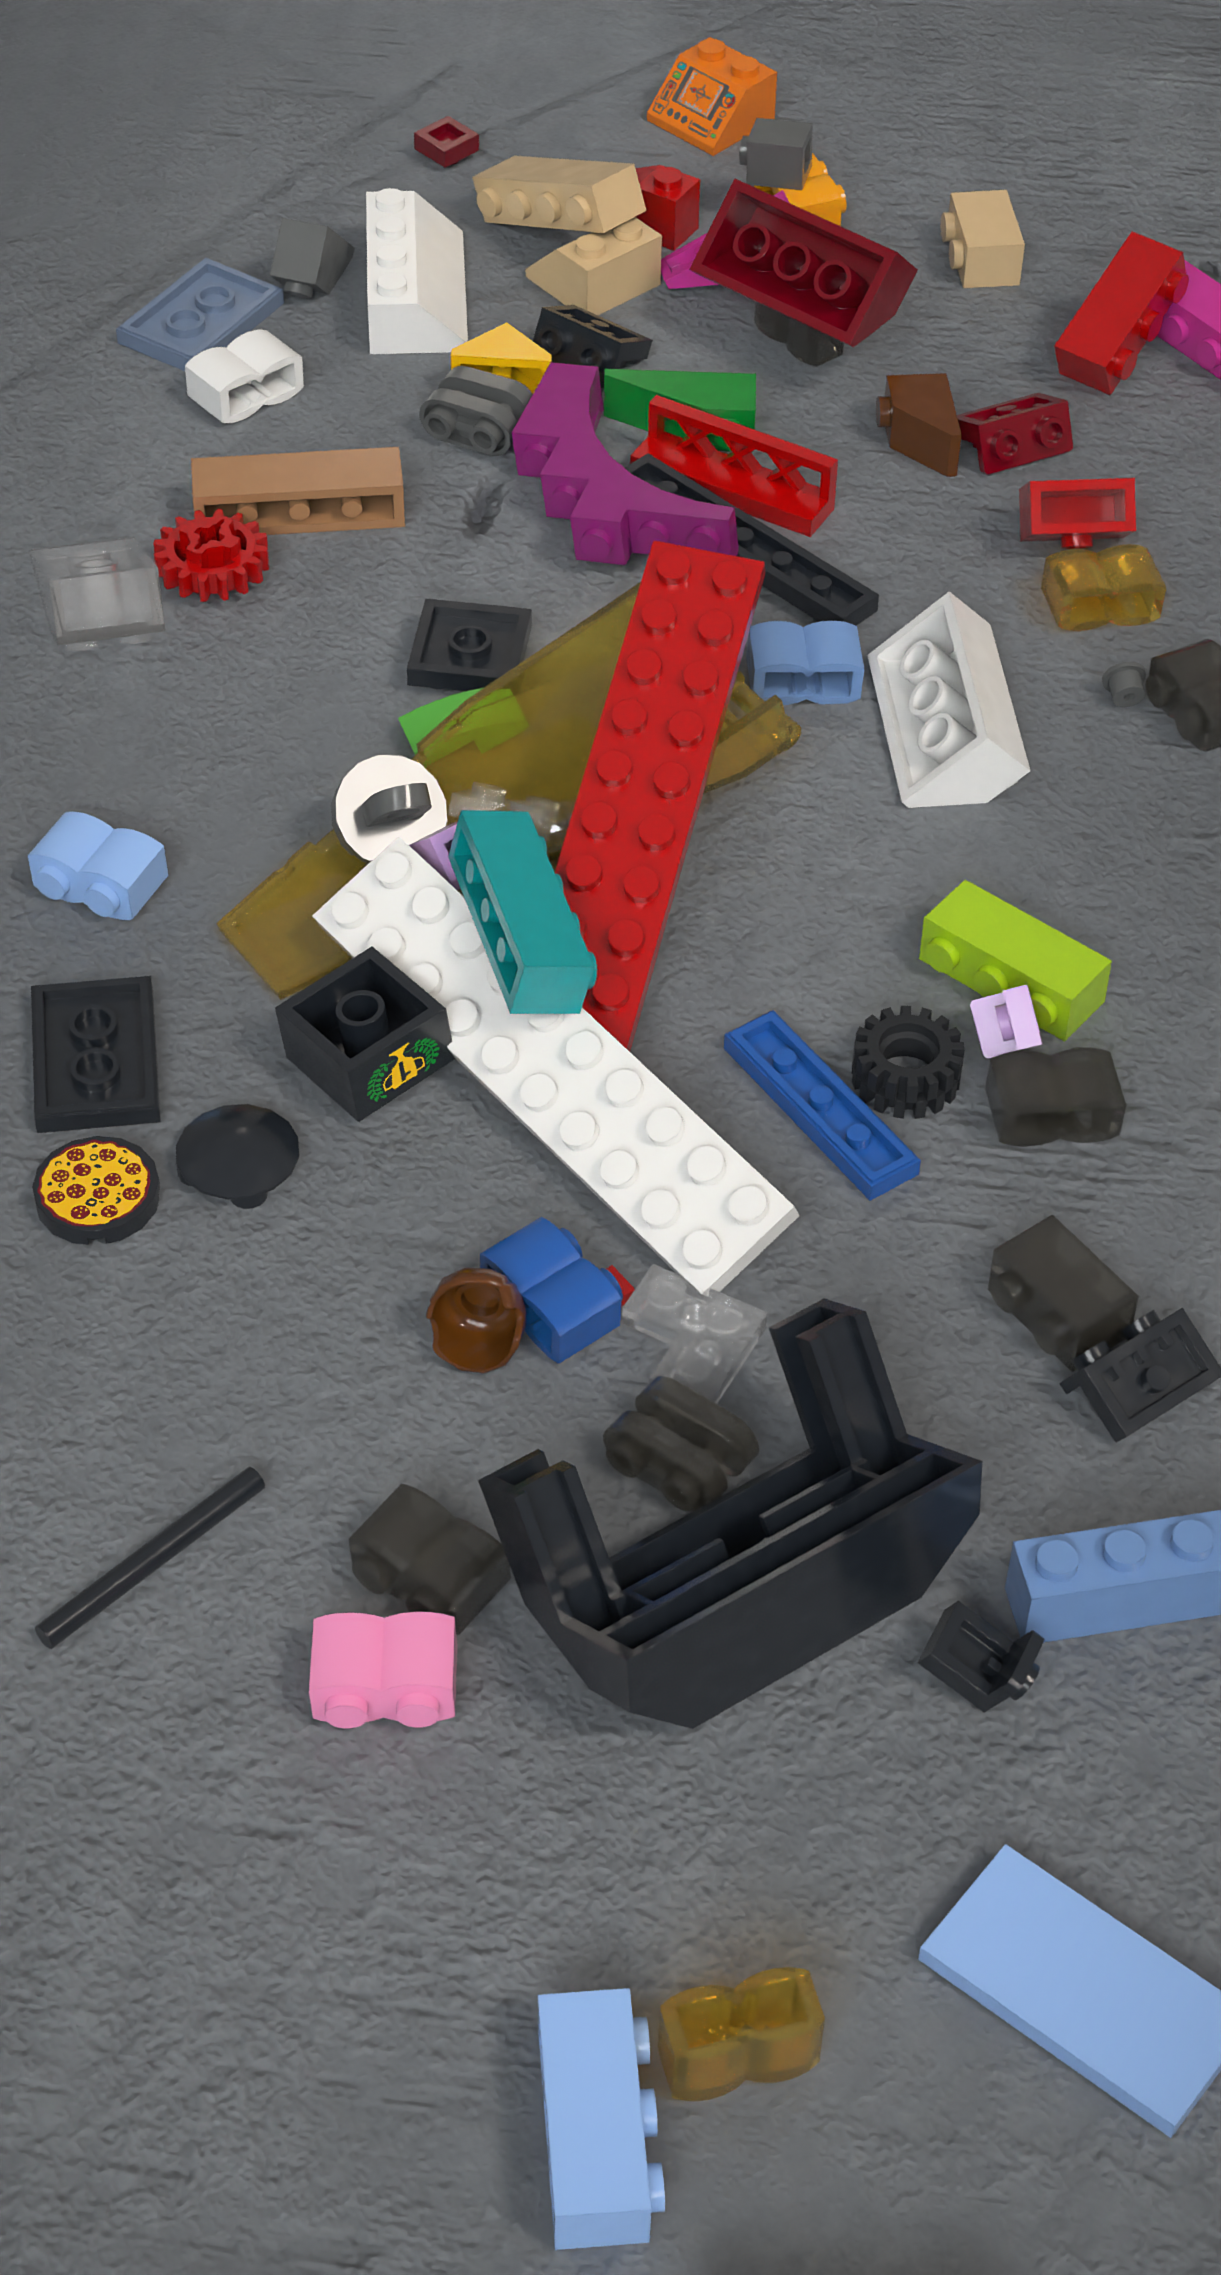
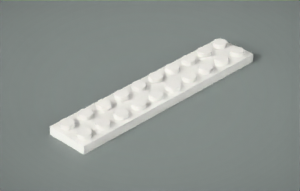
(567, 1080)

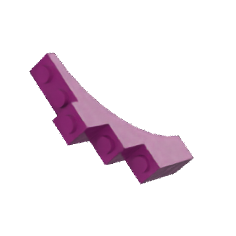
(581, 482)

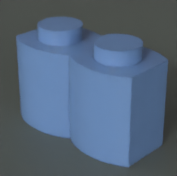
(805, 662)

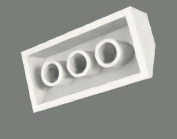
(413, 276)
(947, 709)

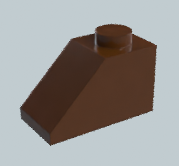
(921, 420)

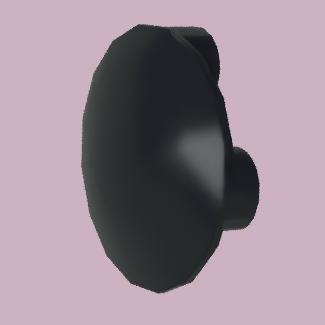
(237, 1153)

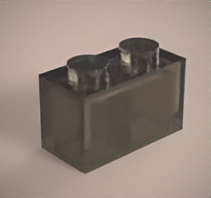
(1060, 1291)

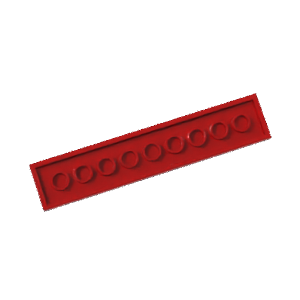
(653, 766)

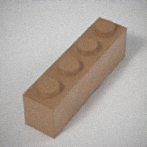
(304, 489)

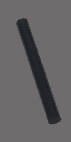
(149, 1558)

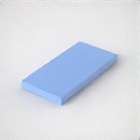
(1083, 1988)

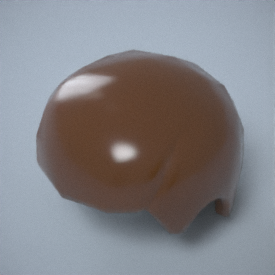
(476, 1319)

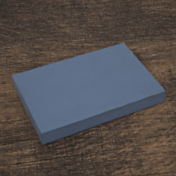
(199, 312)

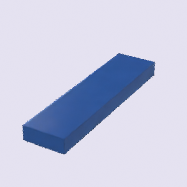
(822, 1105)

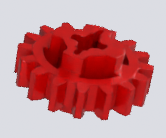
(211, 555)

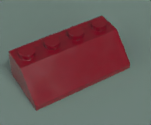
(802, 265)

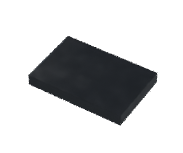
(94, 1054)

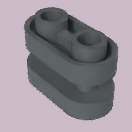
(475, 410)

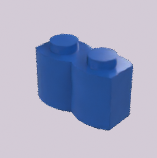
(563, 1294)

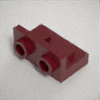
(1018, 431)

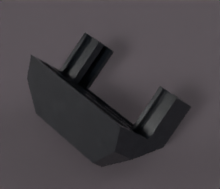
(762, 1571)

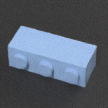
(597, 2119)

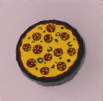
(96, 1190)

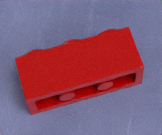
(1122, 313)

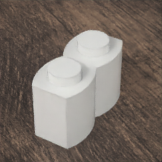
(244, 376)

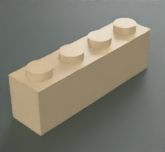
(559, 193)

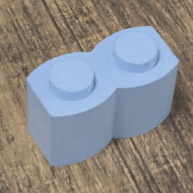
(98, 865)

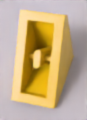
(506, 354)

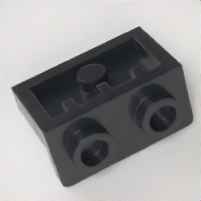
(587, 339)
(1146, 1374)

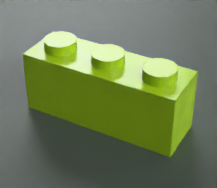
(1002, 948)

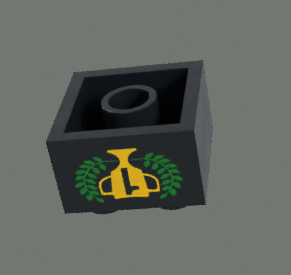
(365, 1033)

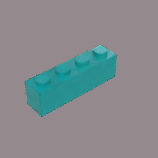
(521, 913)

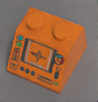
(714, 96)

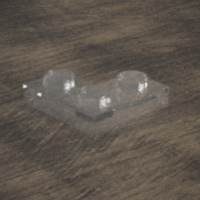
(488, 797)
(705, 1330)

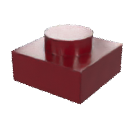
(446, 141)

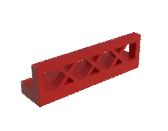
(737, 477)

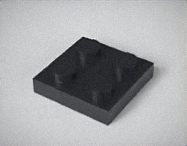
(467, 644)

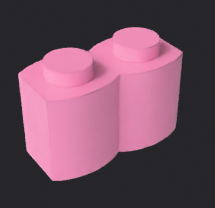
(383, 1668)

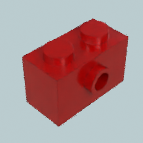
(1077, 510)

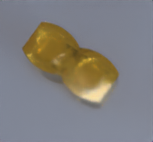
(1103, 587)
(754, 2032)

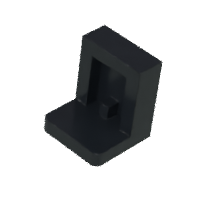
(980, 1659)

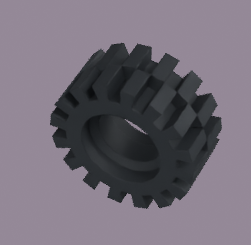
(903, 1086)

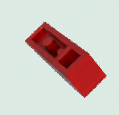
(670, 203)

